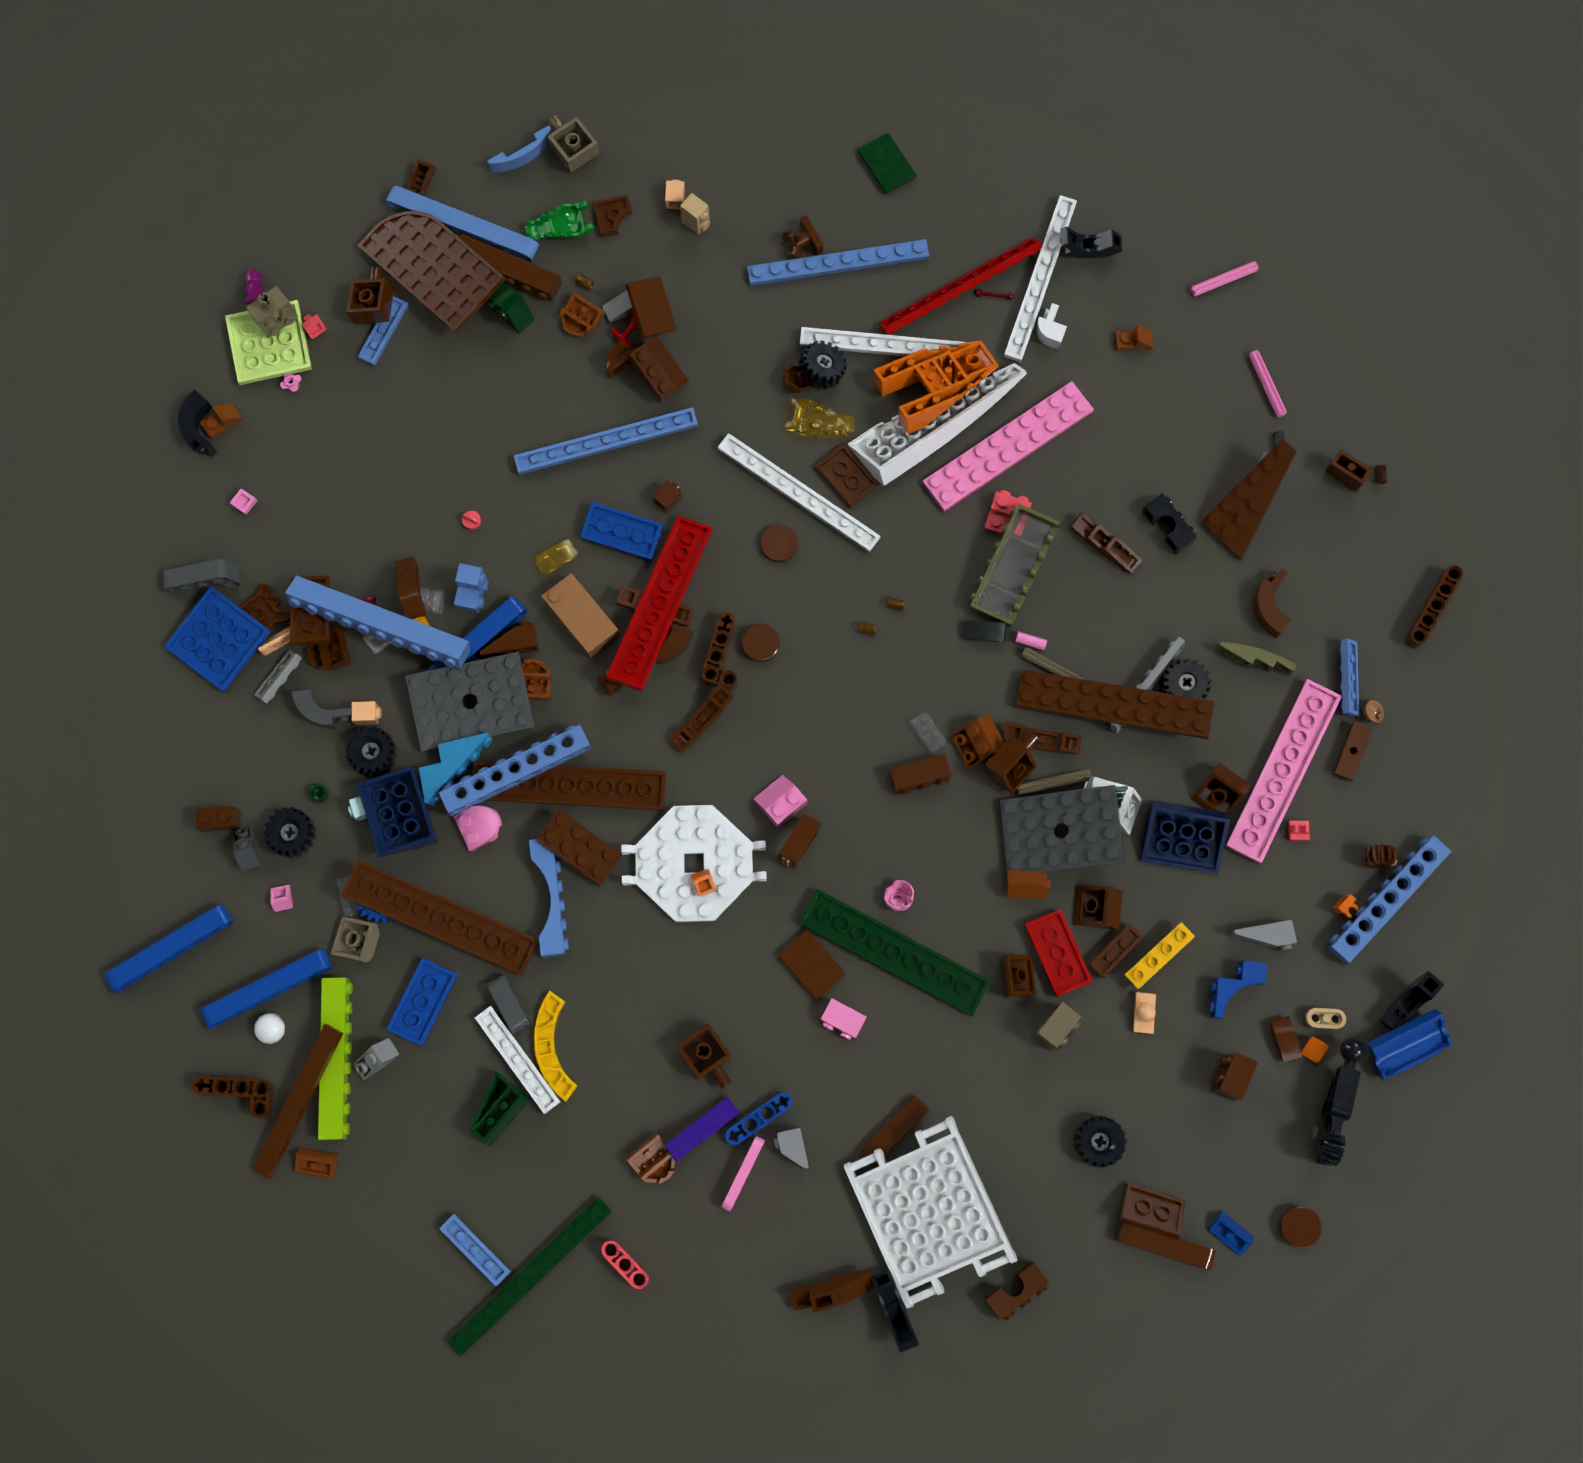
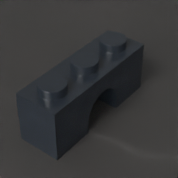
(1162, 510)

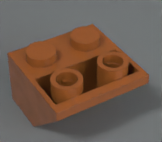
(977, 741)

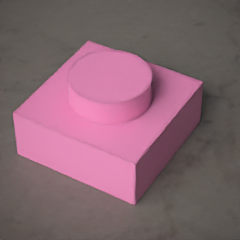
(243, 501)

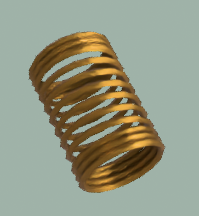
(579, 279)
(896, 602)
(864, 626)

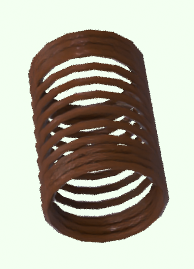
(1380, 479)

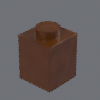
(667, 496)

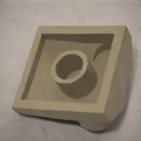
(356, 940)

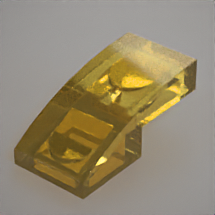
(555, 556)

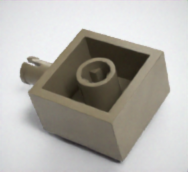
(572, 143)
(272, 312)

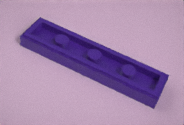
(701, 1129)

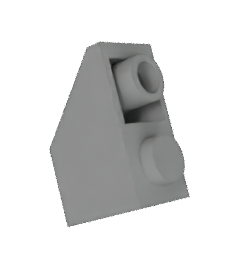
(375, 1058)

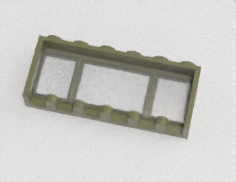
(1014, 564)

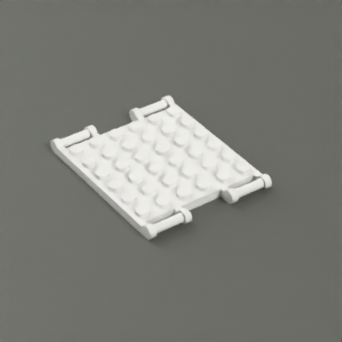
(929, 1212)

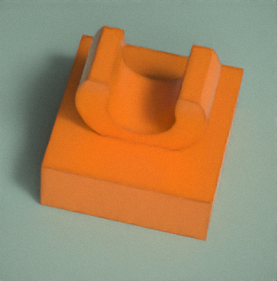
(1344, 904)

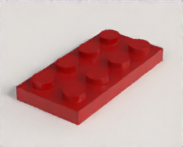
(1058, 953)

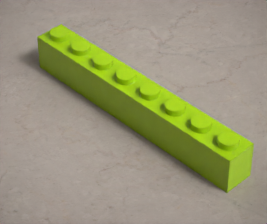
(334, 1082)

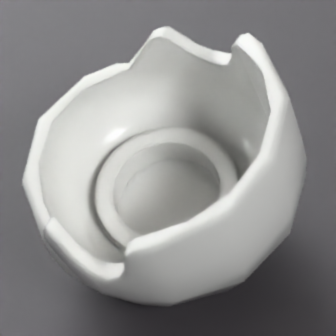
(269, 1028)

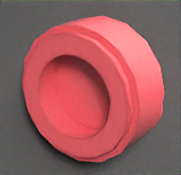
(471, 520)

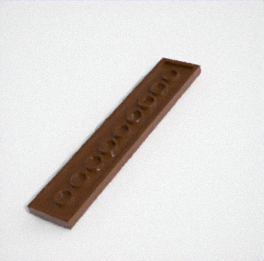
(1115, 704)
(585, 787)
(439, 917)

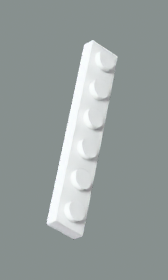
(517, 1060)

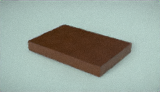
(650, 307)
(846, 476)
(812, 964)
(1152, 1211)

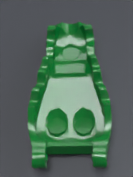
(562, 222)

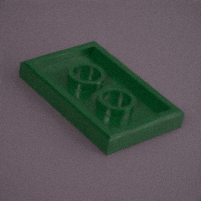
(887, 163)

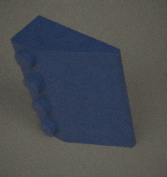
(397, 812)
(1184, 836)

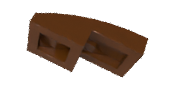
(1286, 1039)

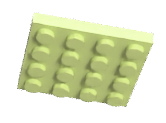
(263, 357)

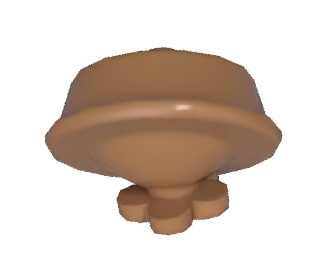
(1373, 711)

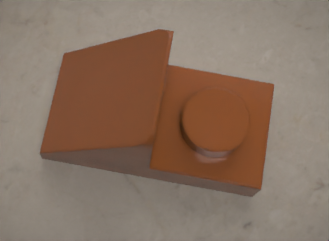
(1136, 339)
(221, 420)

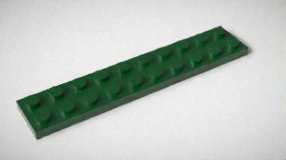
(894, 952)

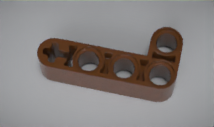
(409, 588)
(721, 650)
(233, 1090)

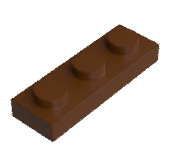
(1116, 950)

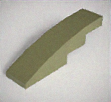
(1250, 655)

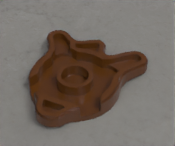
(264, 608)

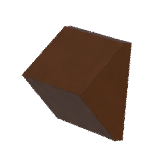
(1018, 976)

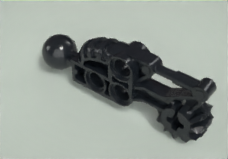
(1340, 1102)

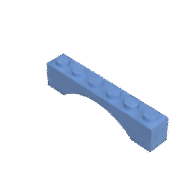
(552, 937)

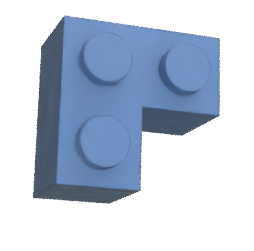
(471, 587)

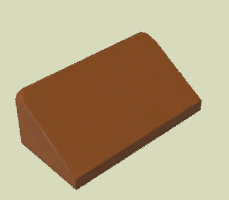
(315, 1162)

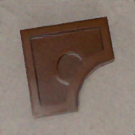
(610, 214)

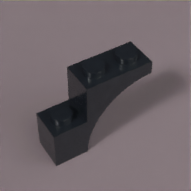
(894, 1311)

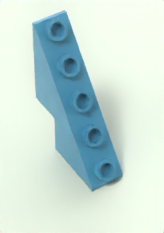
(454, 759)

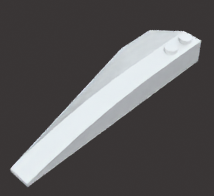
(890, 451)

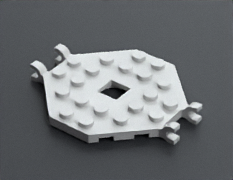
(693, 831)

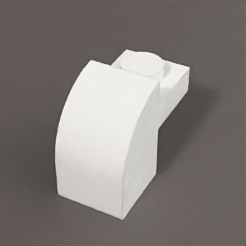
(1048, 331)

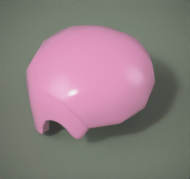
(899, 895)

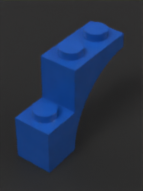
(1223, 988)

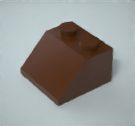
(1221, 790)
(1098, 907)

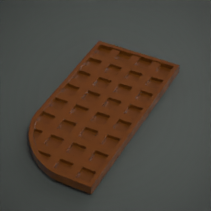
(433, 265)

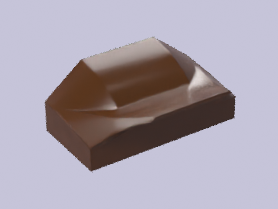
(617, 359)

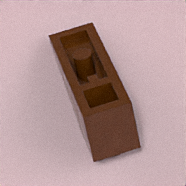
(519, 639)

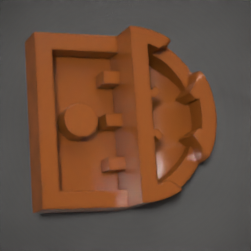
(580, 316)
(537, 679)
(652, 1161)

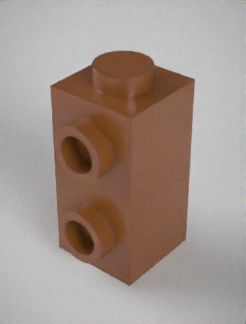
(1027, 884)

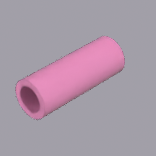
(1030, 640)

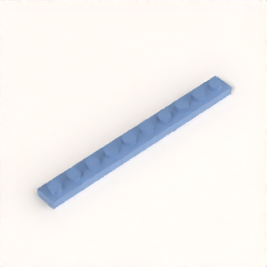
(838, 262)
(605, 441)

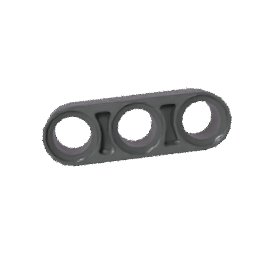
(508, 1004)

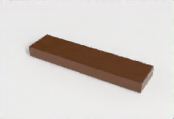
(896, 1127)

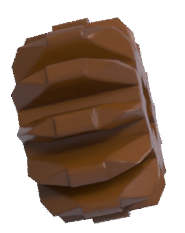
(1380, 856)

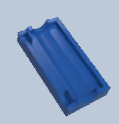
(622, 531)
(1409, 1044)

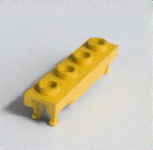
(1159, 955)

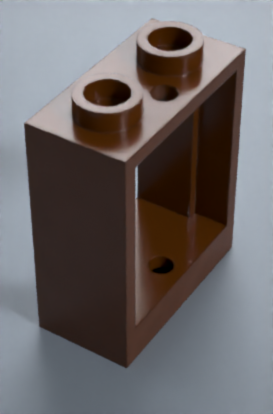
(799, 841)

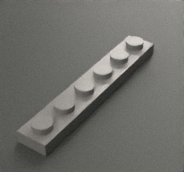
(1154, 675)

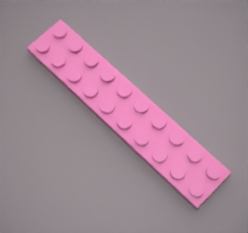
(1007, 446)
(1283, 771)

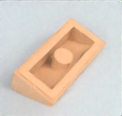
(275, 642)

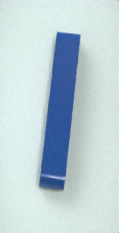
(491, 628)
(168, 948)
(266, 988)

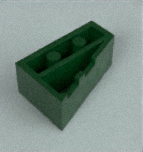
(511, 307)
(498, 1110)

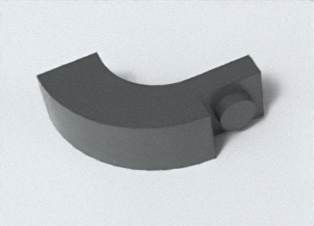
(306, 703)

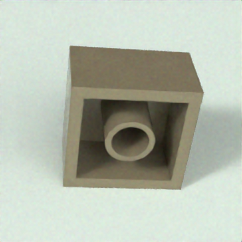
(1057, 1026)

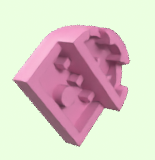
(478, 825)

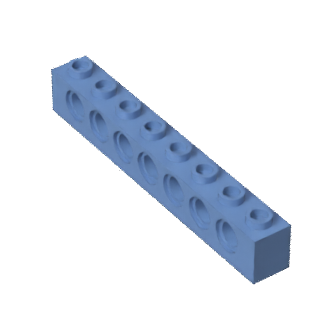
(491, 788)
(1437, 853)

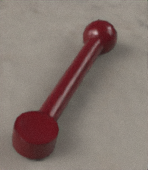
(979, 293)

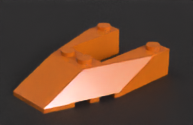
(944, 373)

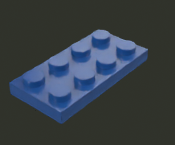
(422, 1002)

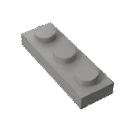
(278, 676)

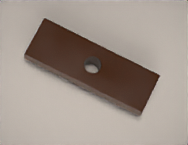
(1356, 741)

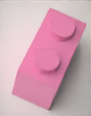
(843, 1019)

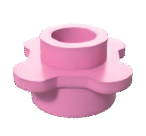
(291, 386)

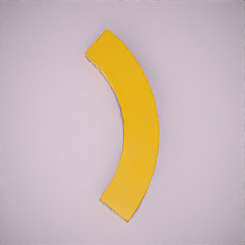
(545, 1047)

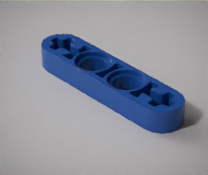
(760, 1121)

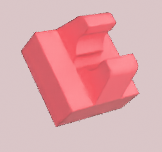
(313, 326)
(1298, 831)

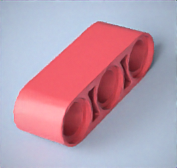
(615, 1261)

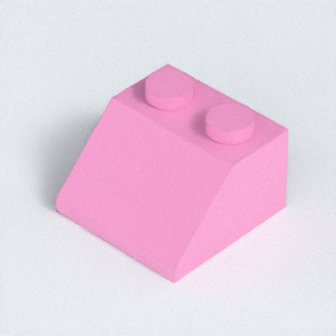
(780, 801)

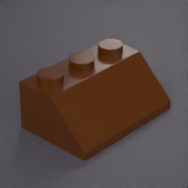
(657, 368)

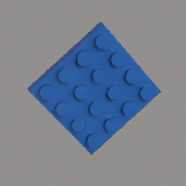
(217, 639)

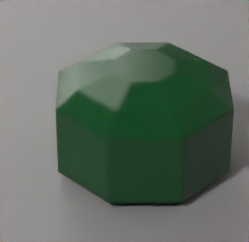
(318, 793)

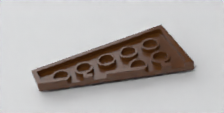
(1243, 508)

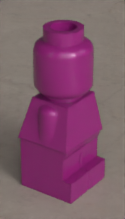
(253, 285)

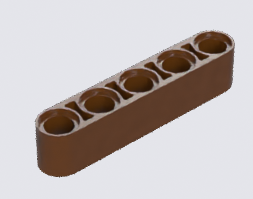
(1440, 600)
(1166, 1246)

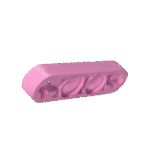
(743, 1173)

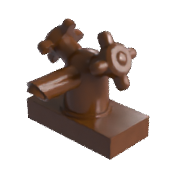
(800, 240)

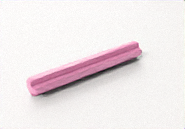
(1224, 278)
(1267, 383)

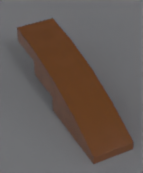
(1106, 544)

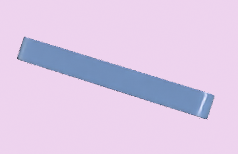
(464, 223)

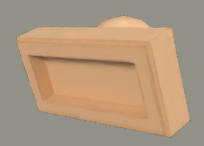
(1144, 1013)

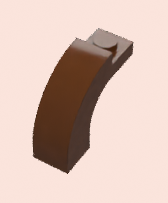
(1265, 608)
(675, 644)

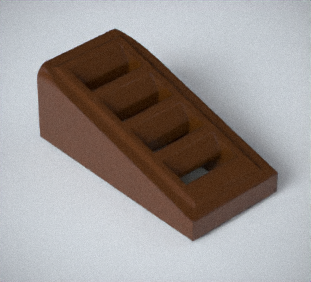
(416, 171)

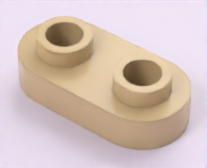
(1324, 1018)

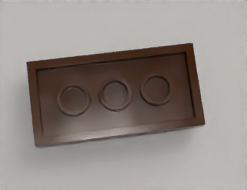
(306, 627)
(578, 847)

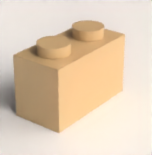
(695, 214)

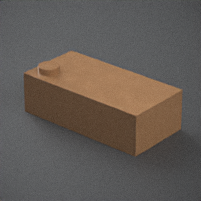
(580, 615)

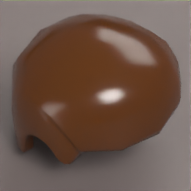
(793, 380)

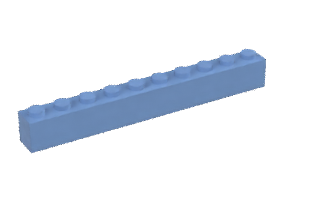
(378, 622)

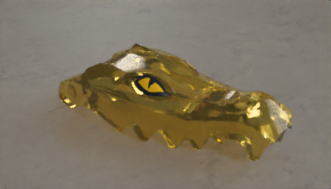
(817, 420)

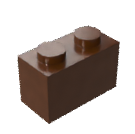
(1348, 470)
(218, 819)

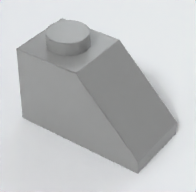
(792, 1146)

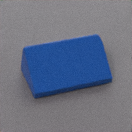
(1231, 1233)

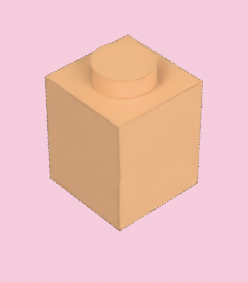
(674, 194)
(366, 713)

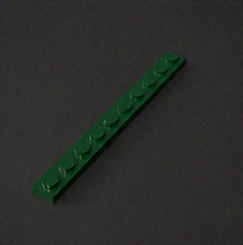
(529, 1276)

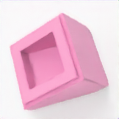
(281, 898)

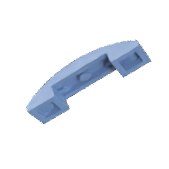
(521, 157)

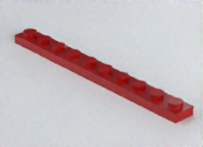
(960, 285)

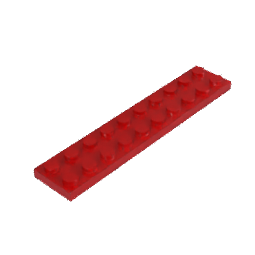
(659, 603)

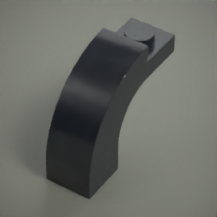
(1090, 246)
(189, 419)
(1411, 999)

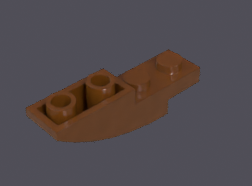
(836, 1292)

